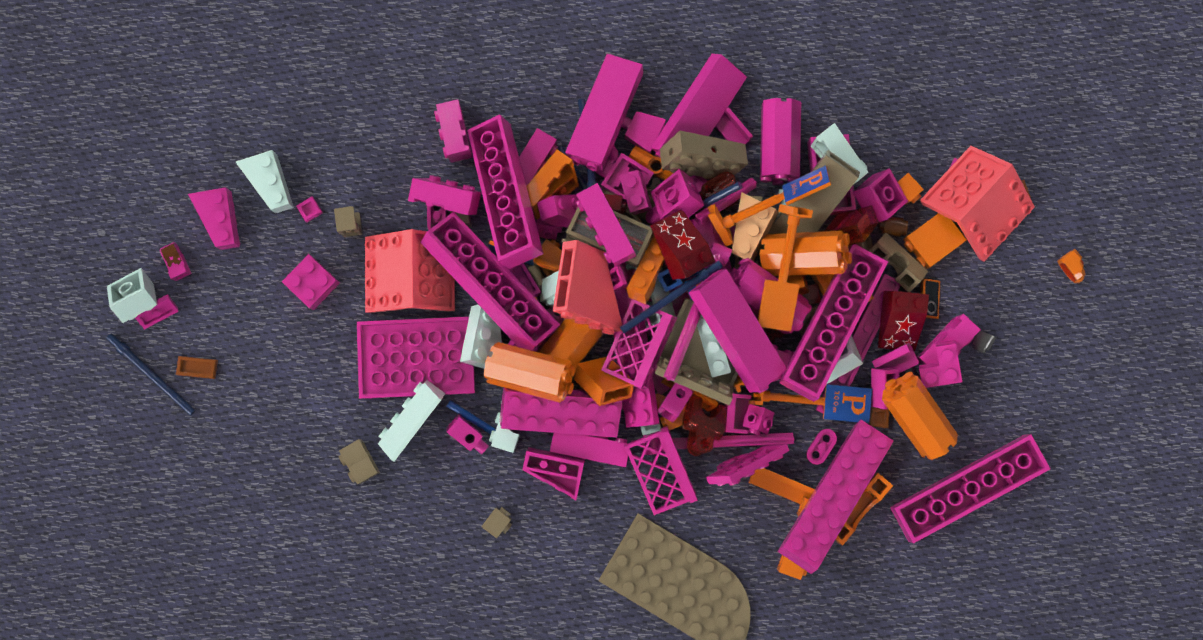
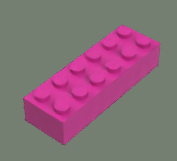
(574, 415)

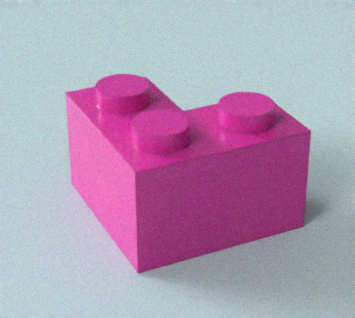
(944, 371)

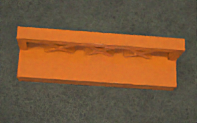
(780, 485)

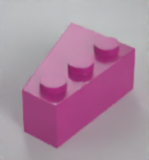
(453, 131)
(445, 195)
(218, 216)
(958, 329)
(556, 469)

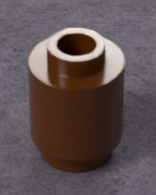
(893, 226)

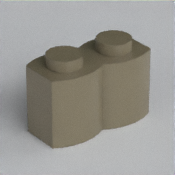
(358, 461)

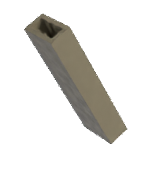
(823, 201)

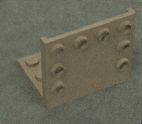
(694, 370)

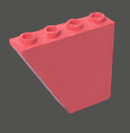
(586, 288)

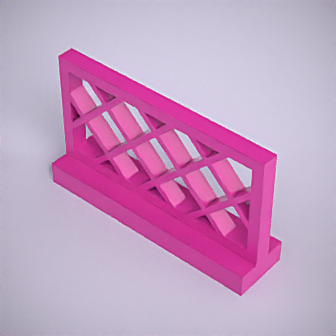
(652, 354)
(677, 466)

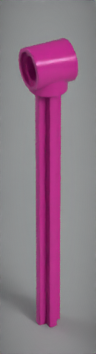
(720, 253)
(731, 441)

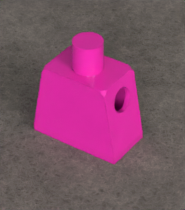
(643, 130)
(672, 404)
(460, 428)

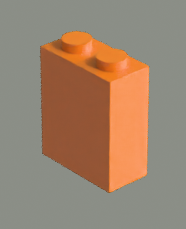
(934, 240)
(600, 385)

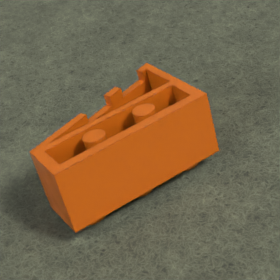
(554, 178)

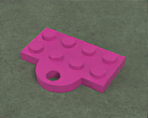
(745, 465)

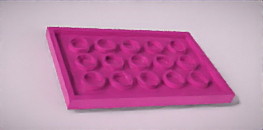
(410, 351)

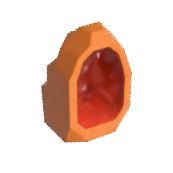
(1072, 266)

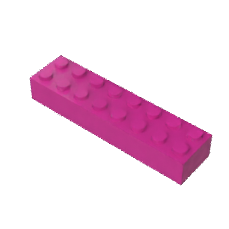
(504, 192)
(489, 282)
(833, 324)
(969, 488)
(835, 496)

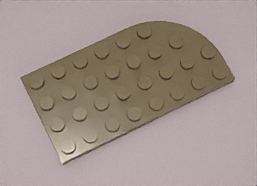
(678, 583)

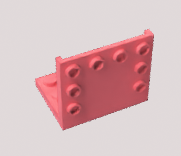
(982, 198)
(405, 275)

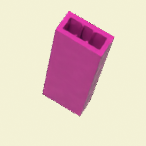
(704, 100)
(604, 112)
(738, 331)

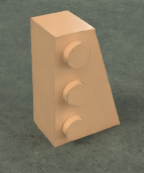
(752, 230)

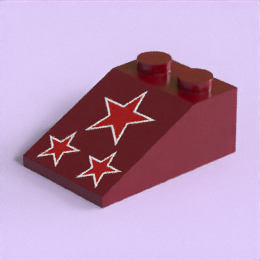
(681, 245)
(902, 319)

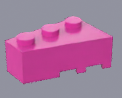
(558, 209)

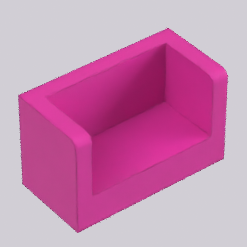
(736, 413)

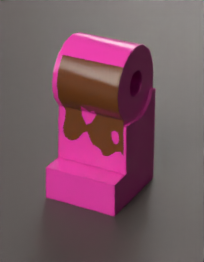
(175, 261)

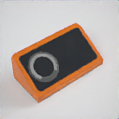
(932, 288)

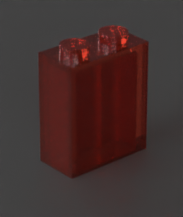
(856, 223)

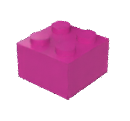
(882, 193)
(311, 282)

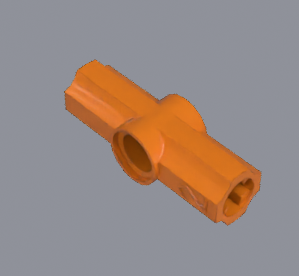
(646, 160)

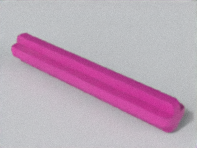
(748, 186)

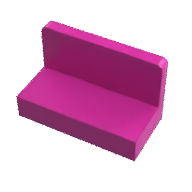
(732, 128)
(900, 359)

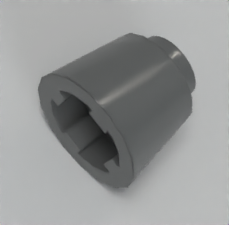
(983, 341)

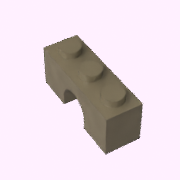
(908, 269)

